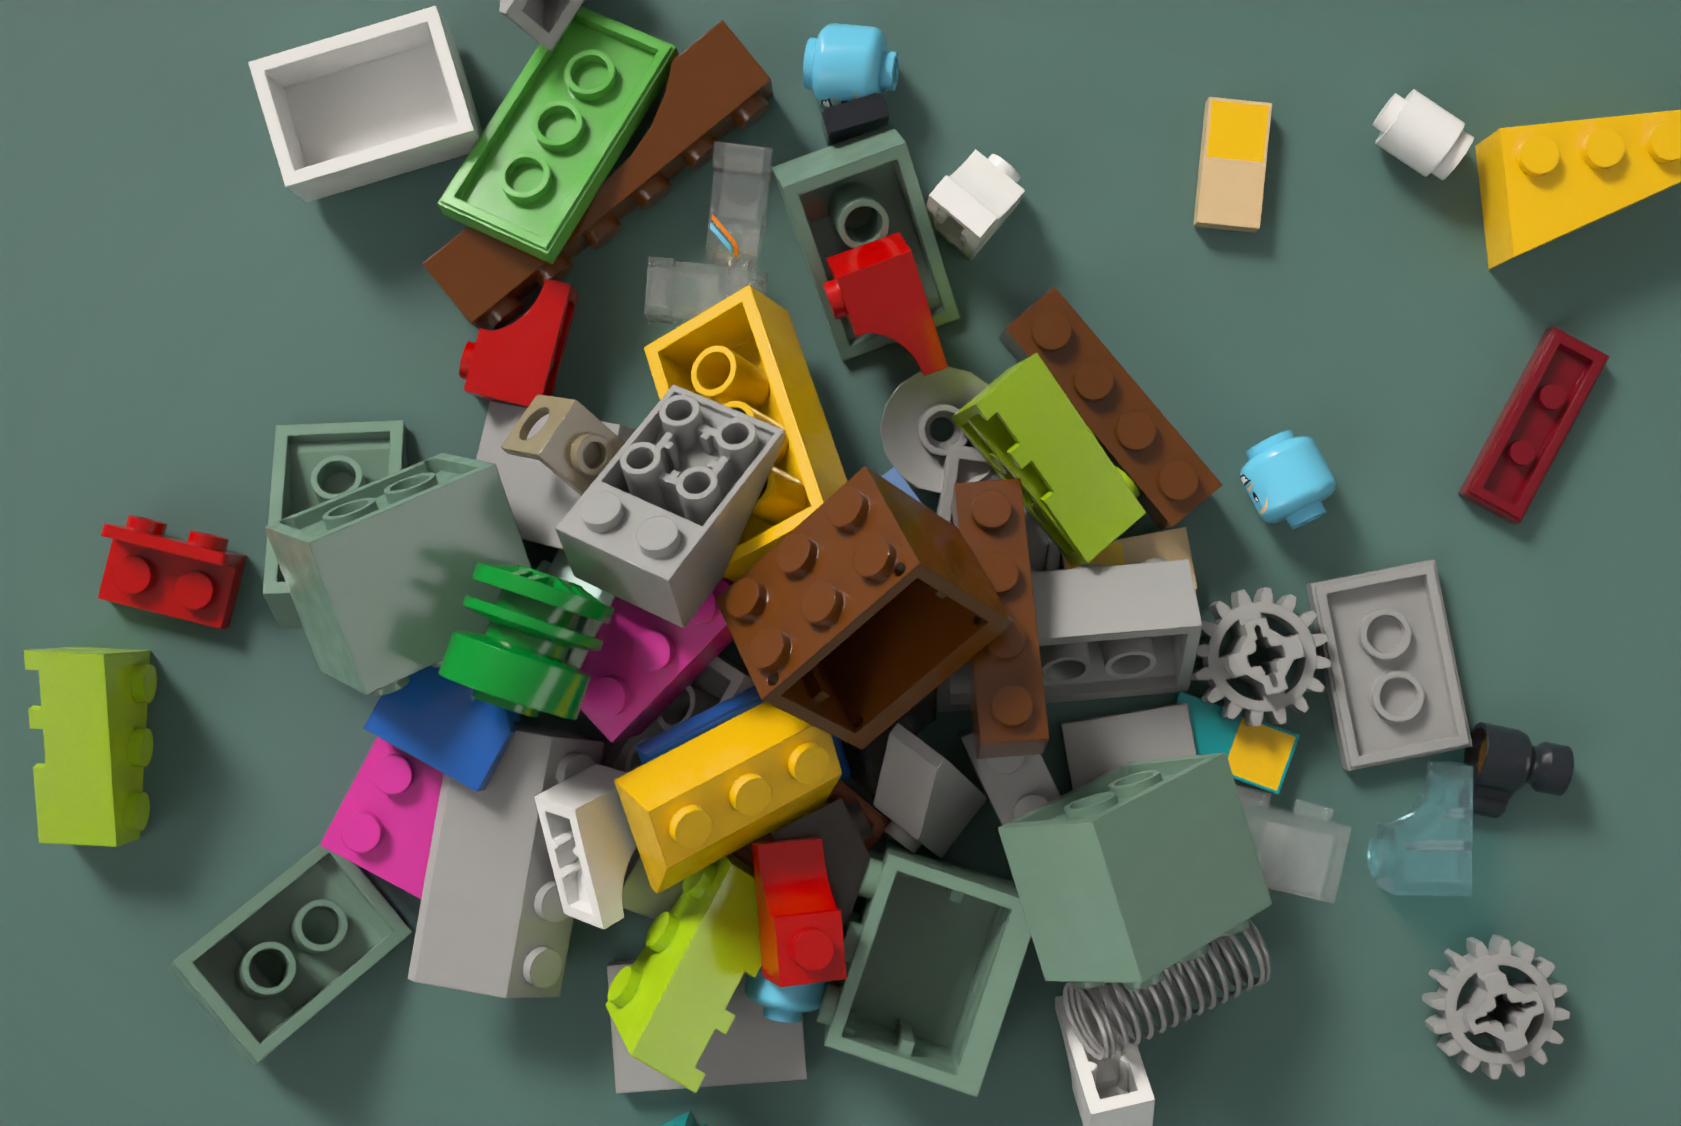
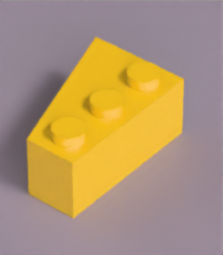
(1569, 174)

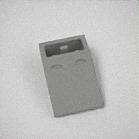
(671, 505)

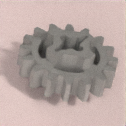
(1264, 681)
(1521, 1019)

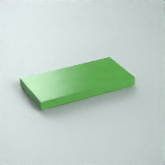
(559, 134)

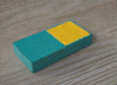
(1254, 752)

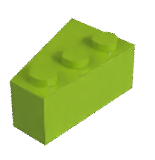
(1067, 480)
(92, 743)
(689, 972)

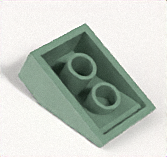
(856, 197)
(318, 465)
(289, 952)

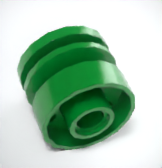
(526, 643)

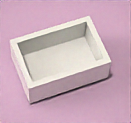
(367, 104)

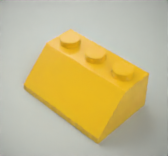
(725, 790)

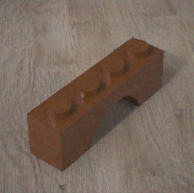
(1114, 408)
(1007, 672)

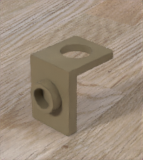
(570, 442)

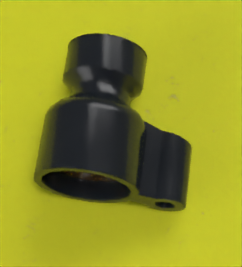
(1507, 760)

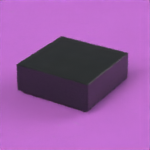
(854, 118)

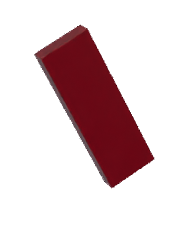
(1533, 425)

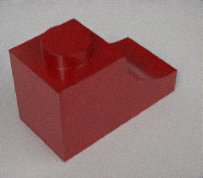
(884, 295)
(524, 356)
(797, 913)

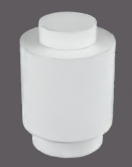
(1422, 134)

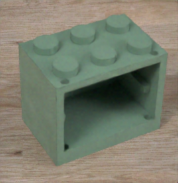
(390, 567)
(1136, 871)
(927, 967)

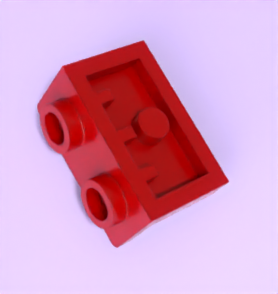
(171, 575)

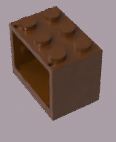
(861, 610)

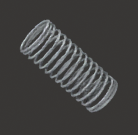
(1085, 1034)

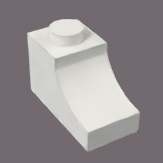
(974, 202)
(588, 844)
(1111, 1090)

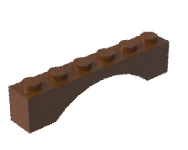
(706, 96)

